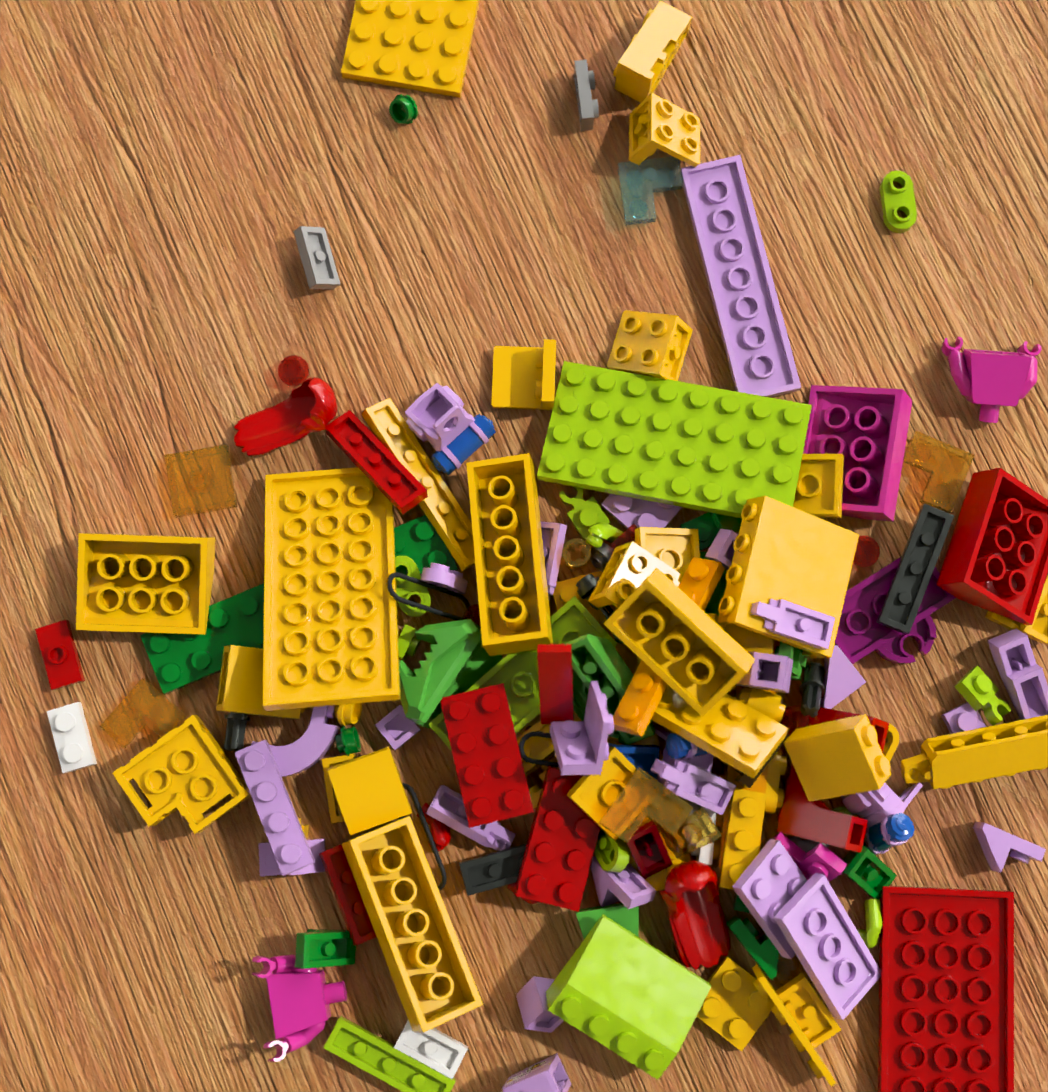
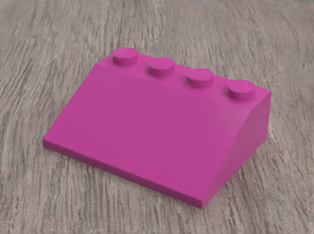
(871, 434)

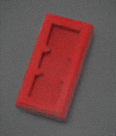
(60, 654)

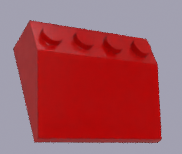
(999, 547)

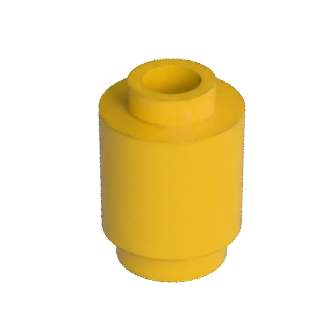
(763, 701)

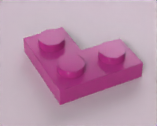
(816, 860)

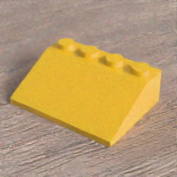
(144, 583)

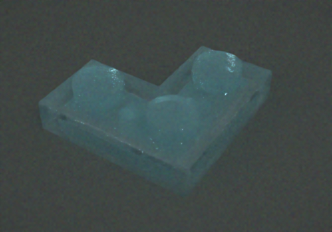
(643, 180)

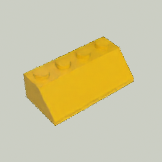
(680, 642)

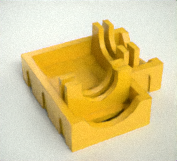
(183, 774)

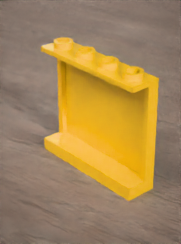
(787, 558)

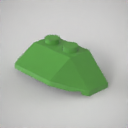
(599, 661)

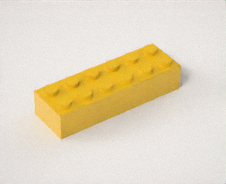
(509, 555)
(412, 925)

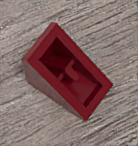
(648, 849)

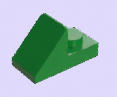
(709, 526)
(868, 871)
(324, 948)
(760, 950)

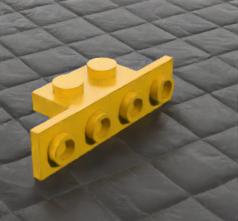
(806, 1015)

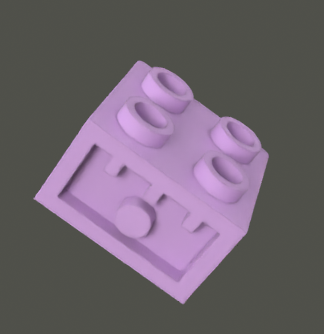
(584, 744)

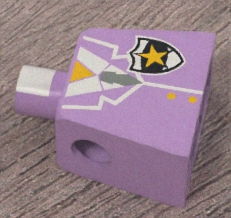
(541, 1077)

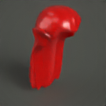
(305, 411)
(696, 914)

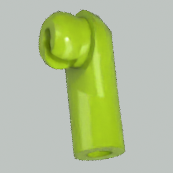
(600, 532)
(873, 920)

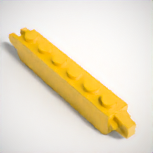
(980, 754)

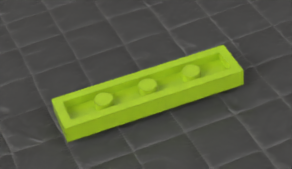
(383, 1060)

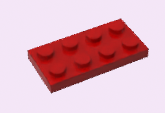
(486, 755)
(557, 846)

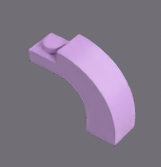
(310, 746)

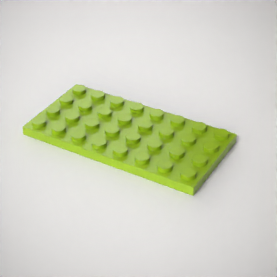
(672, 440)

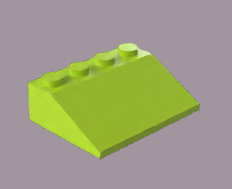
(628, 996)

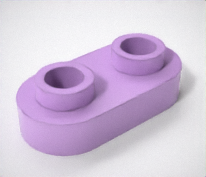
(445, 578)

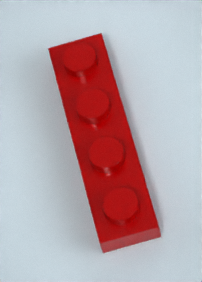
(376, 462)

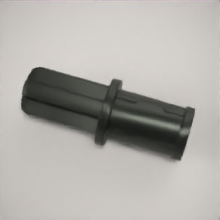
(812, 689)
(235, 731)

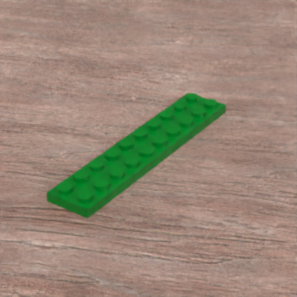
(240, 618)

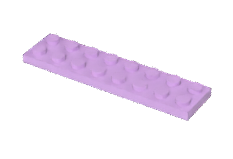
(740, 278)

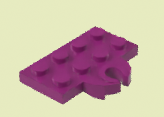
(859, 632)

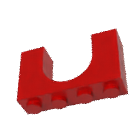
(814, 819)

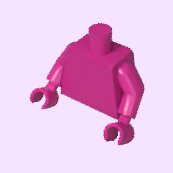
(992, 376)
(298, 1002)

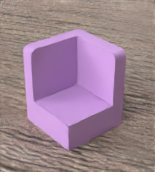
(534, 1008)

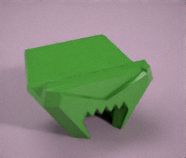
(449, 669)

